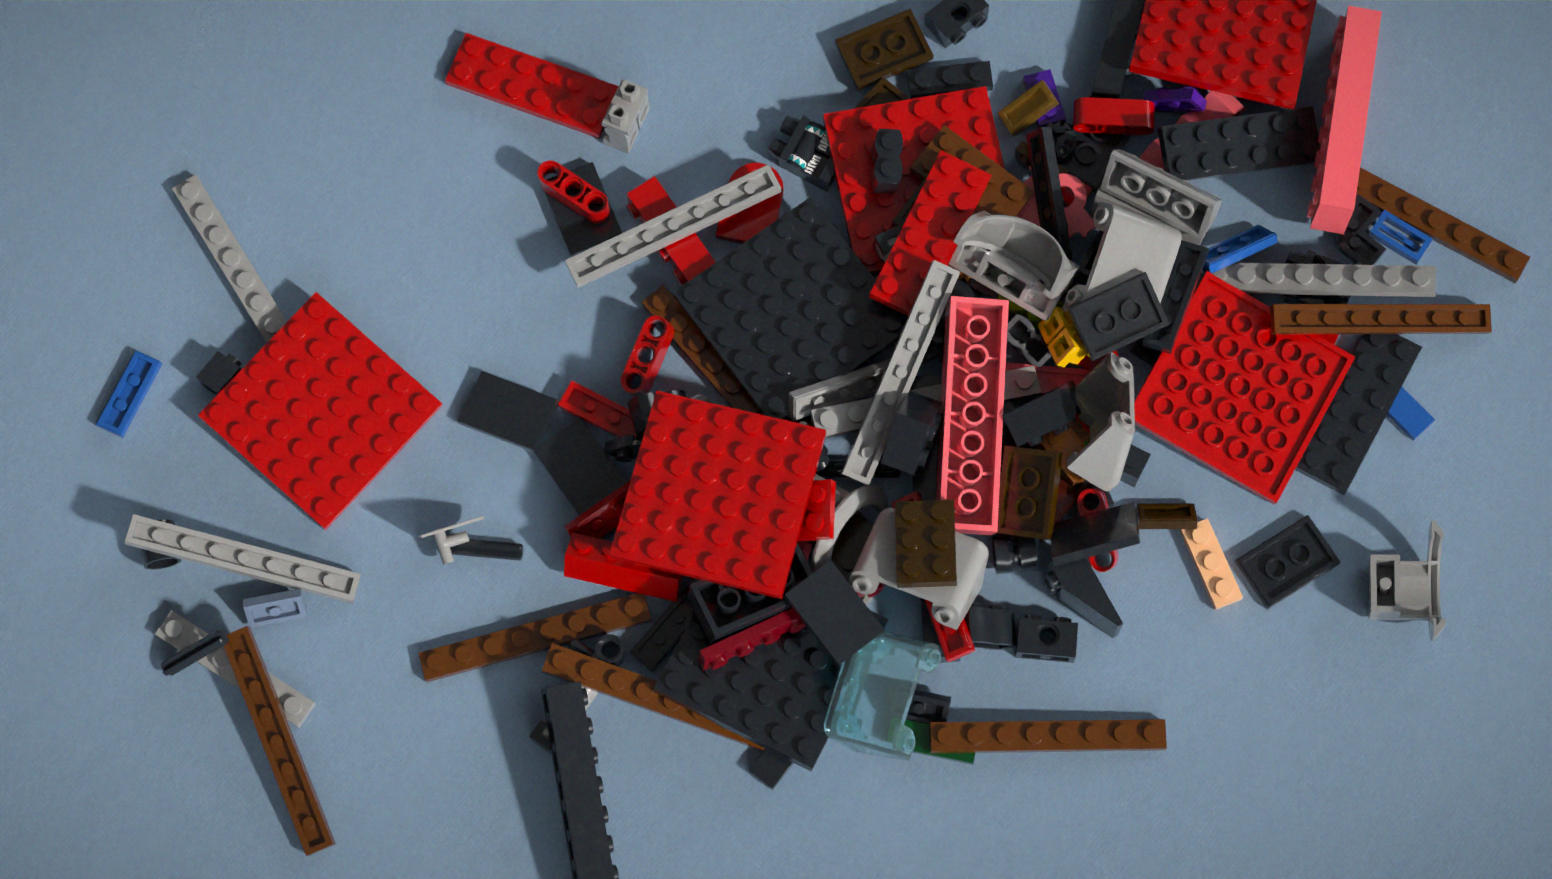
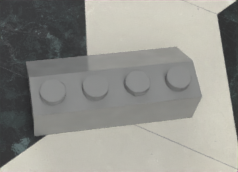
(1160, 193)

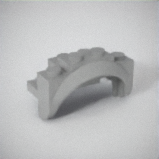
(1017, 263)

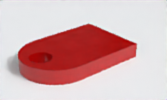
(755, 218)

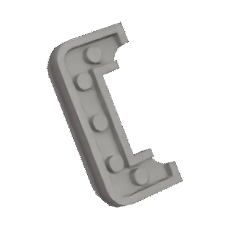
(1126, 249)
(1108, 408)
(950, 603)

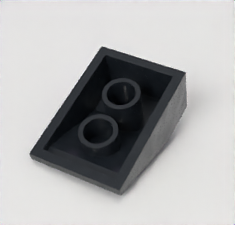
(1042, 415)
(1082, 592)

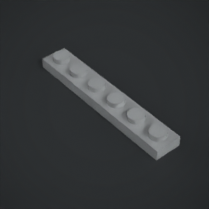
(182, 633)

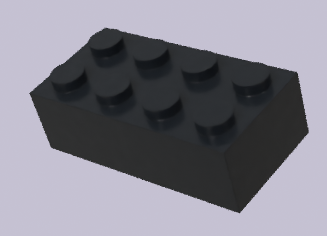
(730, 610)

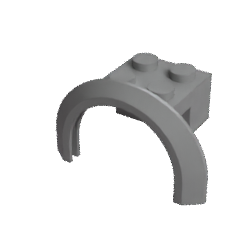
(845, 506)
(1408, 587)

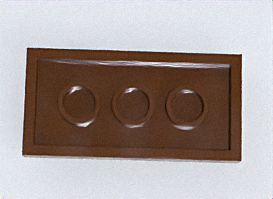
(1003, 192)

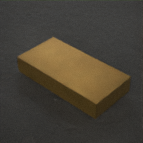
(1028, 108)

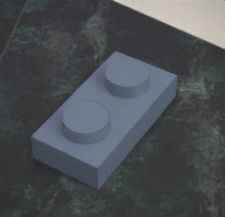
(275, 608)

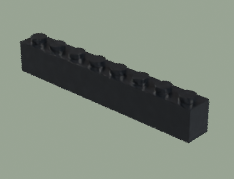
(578, 782)

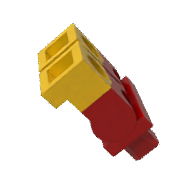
(1064, 341)

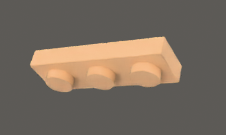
(1211, 565)

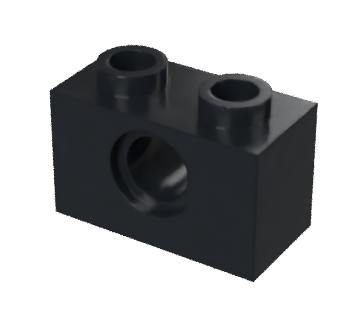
(949, 30)
(1031, 647)

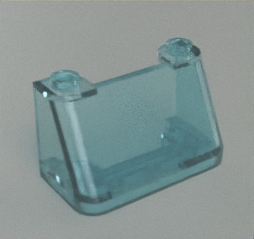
(876, 694)

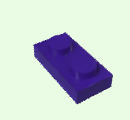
(1176, 100)
(1057, 112)

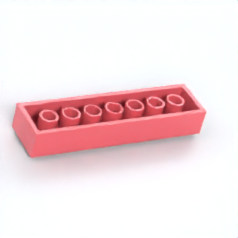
(1344, 120)
(972, 411)

